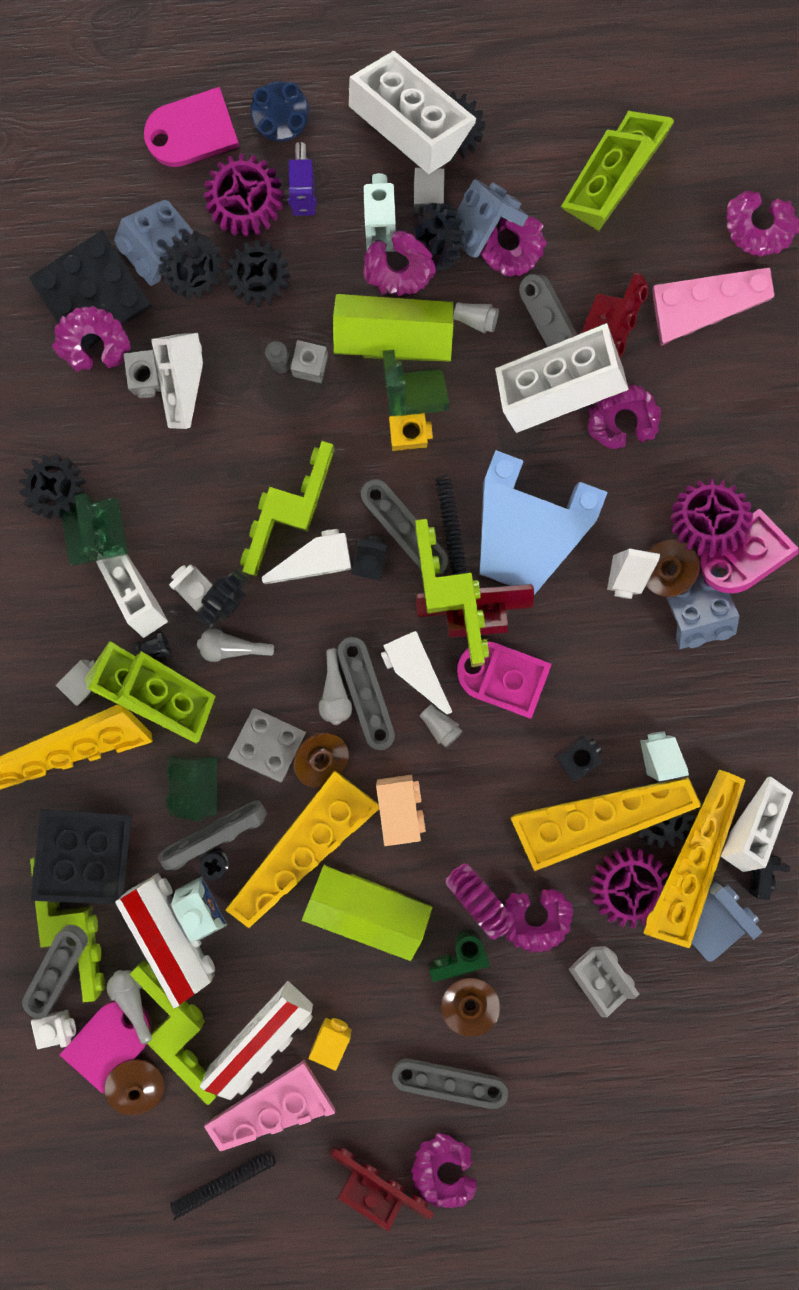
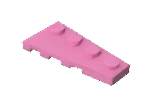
(701, 302)
(281, 1103)

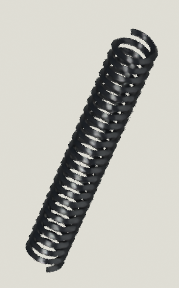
(450, 533)
(223, 1181)

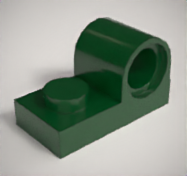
(447, 966)

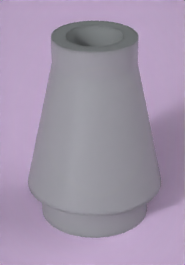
(478, 316)
(441, 726)

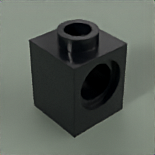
(566, 755)

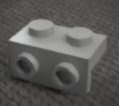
(603, 980)

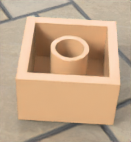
(398, 810)

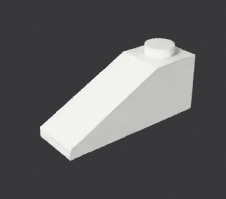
(179, 373)
(316, 558)
(631, 572)
(132, 595)
(412, 664)
(757, 828)

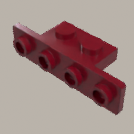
(618, 312)
(493, 602)
(374, 1196)

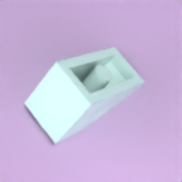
(663, 757)

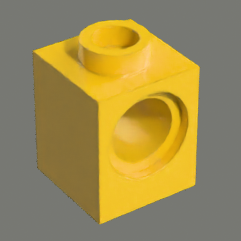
(397, 425)
(330, 1043)

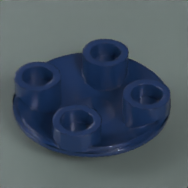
(279, 111)

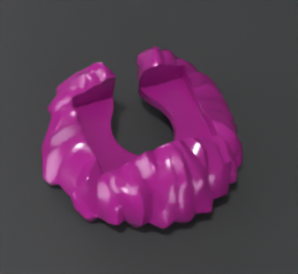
(760, 241)
(524, 256)
(407, 279)
(86, 321)
(637, 400)
(544, 936)
(425, 1177)

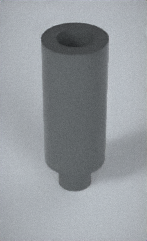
(278, 357)

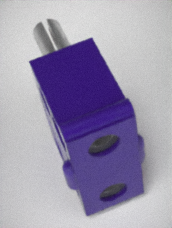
(301, 183)

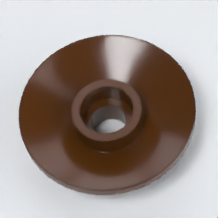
(673, 555)
(332, 757)
(474, 1020)
(134, 1075)

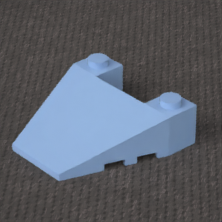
(526, 535)

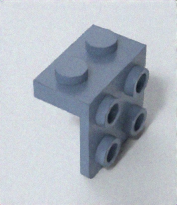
(481, 212)
(145, 235)
(703, 614)
(722, 922)

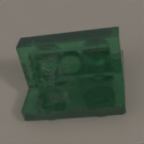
(94, 530)
(192, 787)

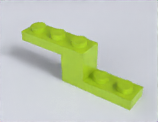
(287, 509)
(451, 593)
(52, 921)
(174, 1032)

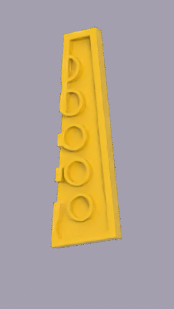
(88, 738)
(584, 824)
(319, 829)
(691, 877)

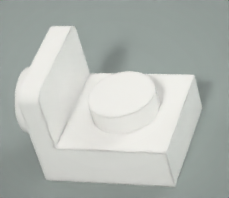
(190, 585)
(54, 1030)

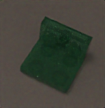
(413, 390)

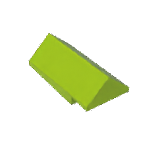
(615, 167)
(379, 324)
(151, 691)
(367, 913)

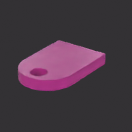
(194, 127)
(756, 558)
(506, 679)
(104, 1044)

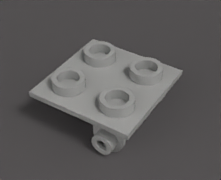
(267, 745)

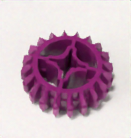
(255, 191)
(735, 515)
(618, 887)
(479, 901)

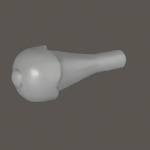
(218, 645)
(334, 703)
(127, 995)

